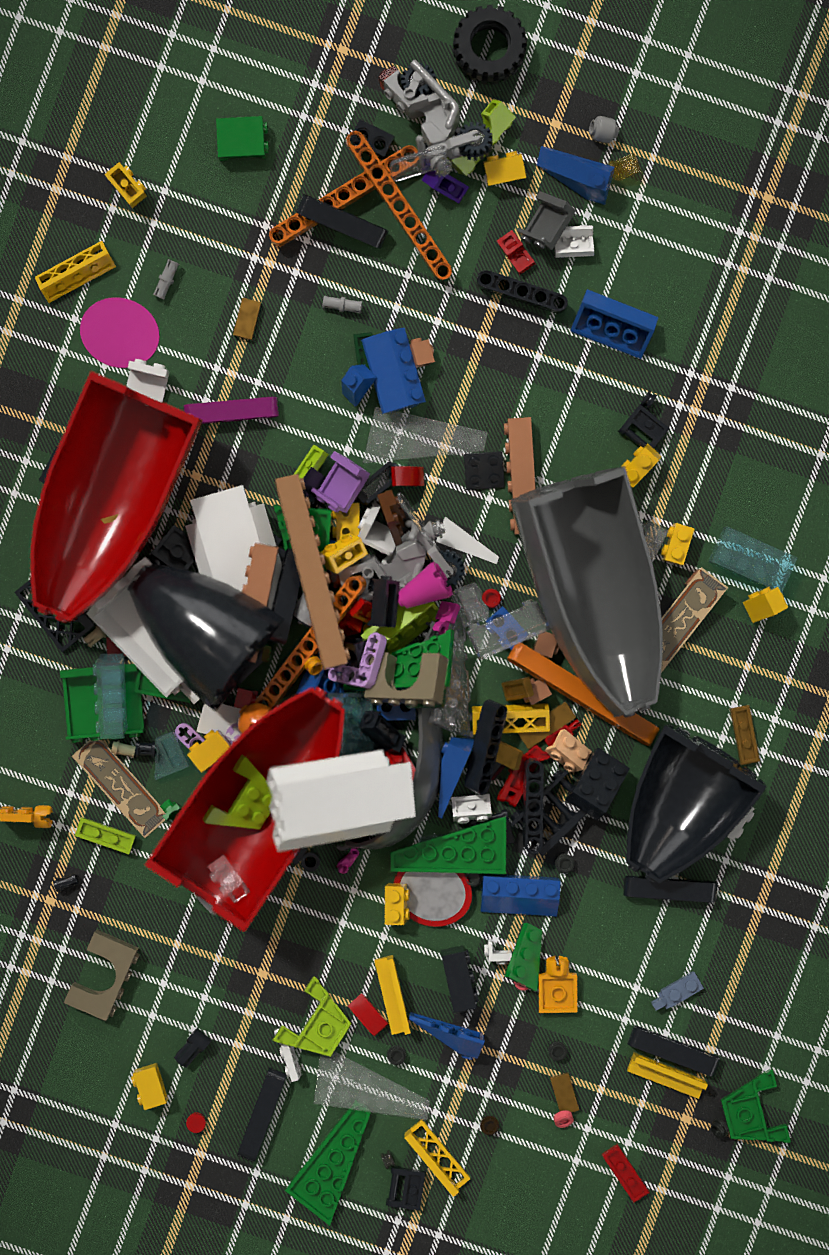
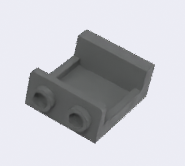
(547, 222)

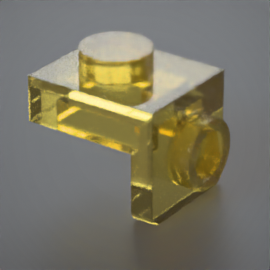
(625, 167)

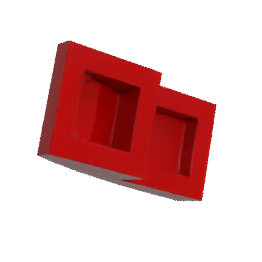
(515, 252)
(407, 476)
(368, 1014)

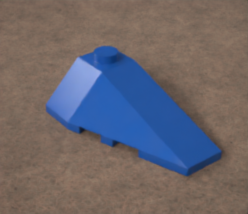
(452, 765)
(459, 1038)

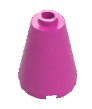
(425, 587)

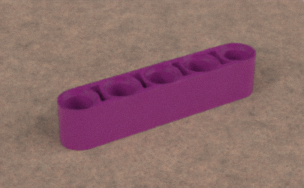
(234, 410)

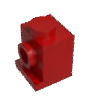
(350, 625)
(245, 697)

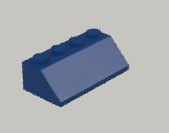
(614, 324)
(395, 369)
(520, 894)

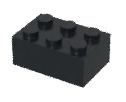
(597, 784)
(459, 978)

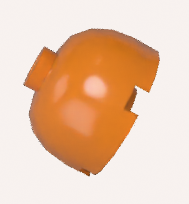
(250, 715)

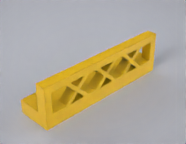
(76, 274)
(520, 711)
(392, 995)
(666, 1075)
(431, 1162)

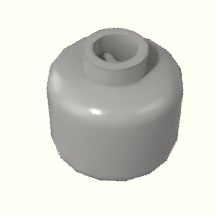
(603, 129)

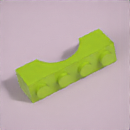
(498, 119)

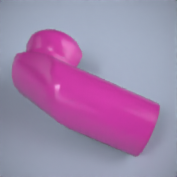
(347, 861)

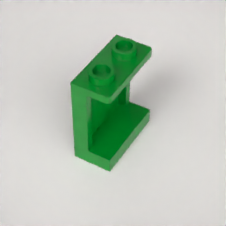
(241, 137)

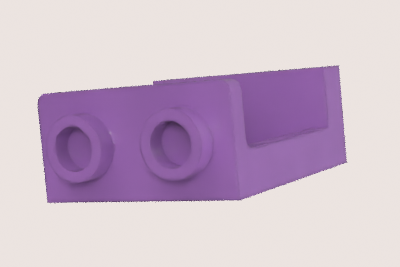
(341, 484)

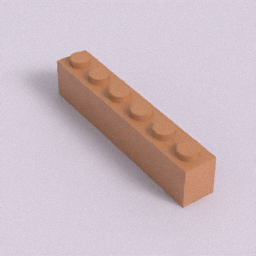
(521, 460)
(260, 574)

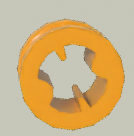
(313, 665)

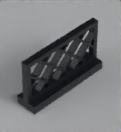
(85, 620)

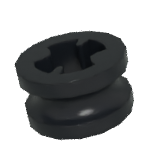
(648, 399)

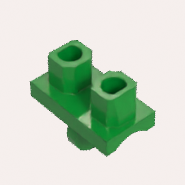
(171, 810)

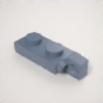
(678, 991)

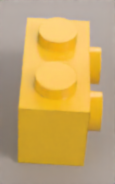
(505, 168)
(128, 188)
(641, 464)
(347, 522)
(677, 544)
(343, 552)
(765, 603)
(208, 751)
(396, 904)
(150, 1086)

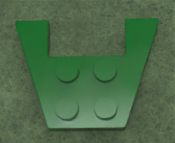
(745, 1114)

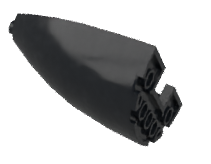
(202, 627)
(686, 803)

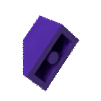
(446, 185)

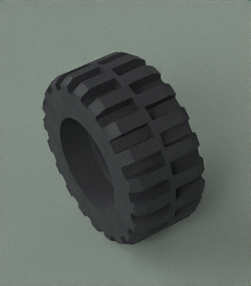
(489, 19)

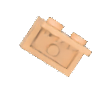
(569, 752)

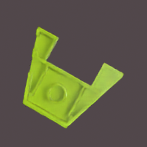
(251, 804)
(323, 1028)

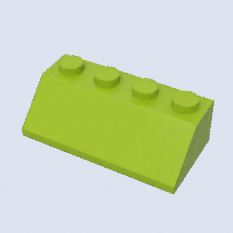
(409, 625)

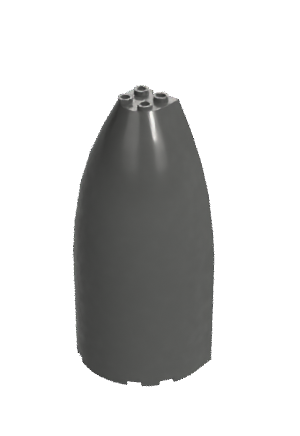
(596, 584)

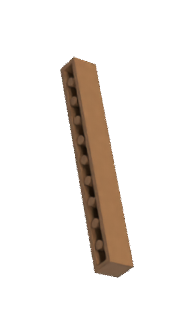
(311, 571)

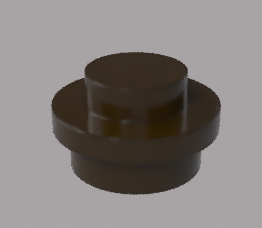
(489, 1125)

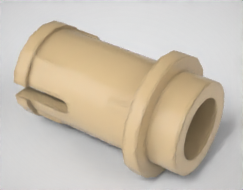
(94, 636)
(123, 749)

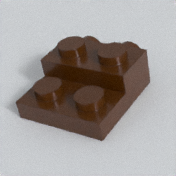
(393, 515)

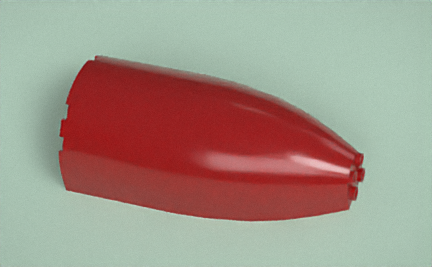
(108, 463)
(291, 734)

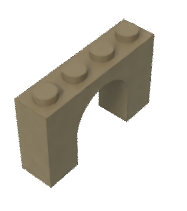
(425, 691)
(121, 956)

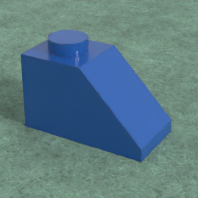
(356, 383)

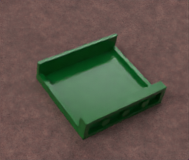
(80, 703)

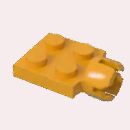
(27, 814)
(557, 987)

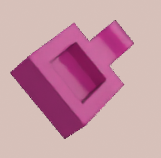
(446, 614)

